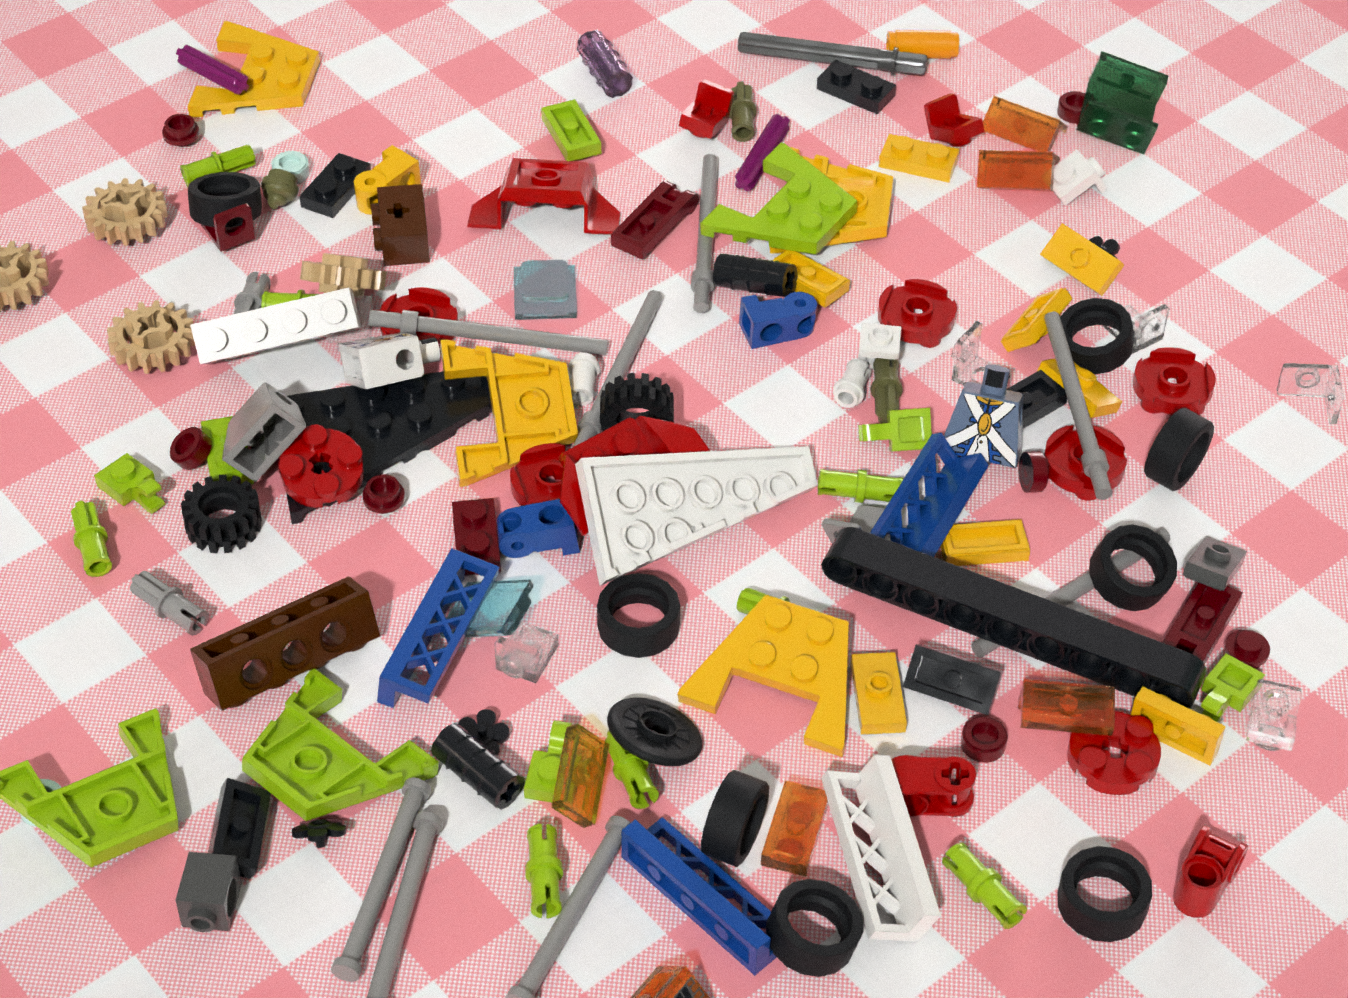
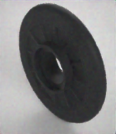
(677, 736)

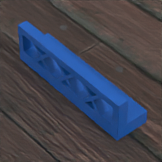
(944, 497)
(431, 620)
(694, 896)

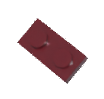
(476, 530)

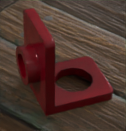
(230, 237)

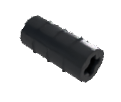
(755, 275)
(478, 766)

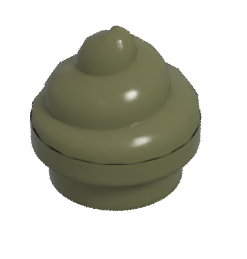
(279, 188)

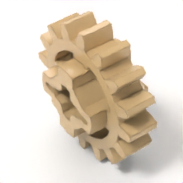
(125, 211)
(343, 272)
(21, 274)
(151, 337)

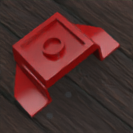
(547, 182)
(626, 438)

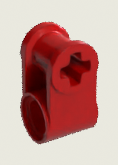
(929, 786)
(1207, 872)

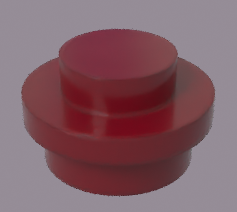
(180, 130)
(383, 494)
(1248, 647)

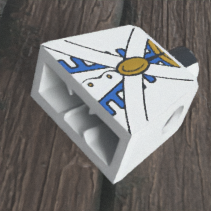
(374, 363)

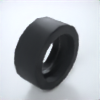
(221, 192)
(1099, 312)
(1179, 449)
(1144, 543)
(633, 640)
(735, 818)
(1112, 864)
(827, 901)

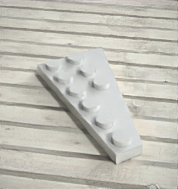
(665, 502)

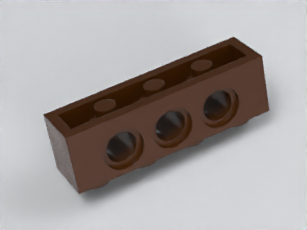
(264, 639)

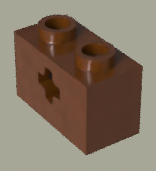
(402, 225)

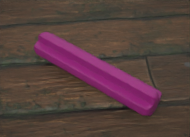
(212, 69)
(768, 140)

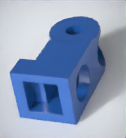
(777, 319)
(537, 529)

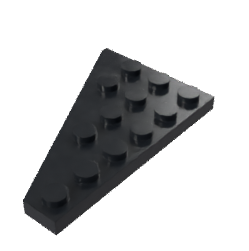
(393, 419)

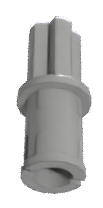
(252, 293)
(168, 602)

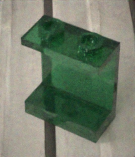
(1121, 102)

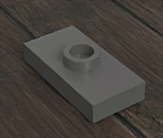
(1214, 563)

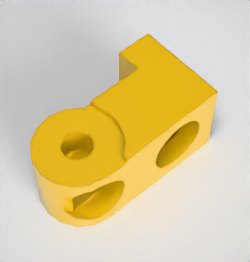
(389, 172)

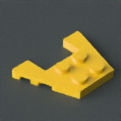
(275, 69)
(873, 198)
(528, 405)
(787, 651)

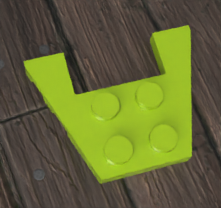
(798, 217)
(316, 768)
(106, 810)

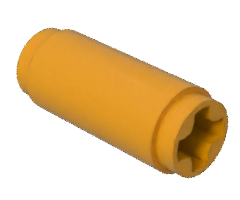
(932, 43)

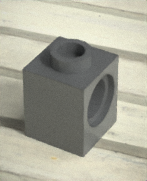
(208, 891)

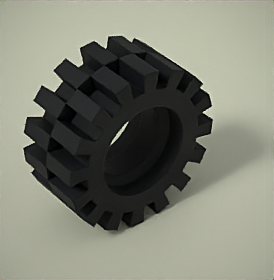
(635, 394)
(220, 496)

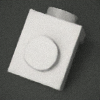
(1075, 176)
(879, 342)

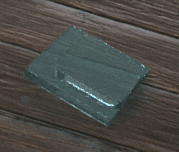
(545, 290)
(500, 611)

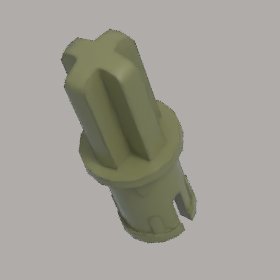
(742, 112)
(886, 387)

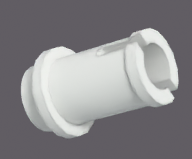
(583, 373)
(850, 389)

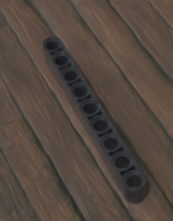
(1012, 617)

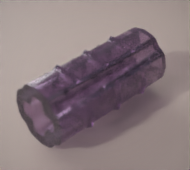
(604, 63)

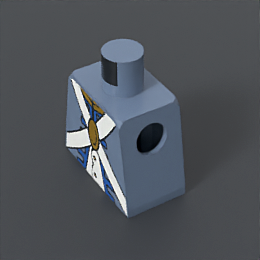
(988, 419)

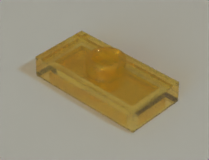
(580, 776)

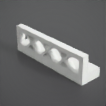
(892, 853)

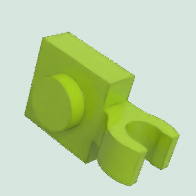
(905, 429)
(128, 481)
(1230, 685)
(545, 765)

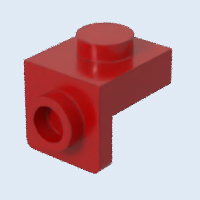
(708, 111)
(948, 124)

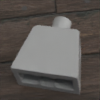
(268, 425)

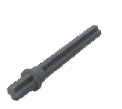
(828, 52)

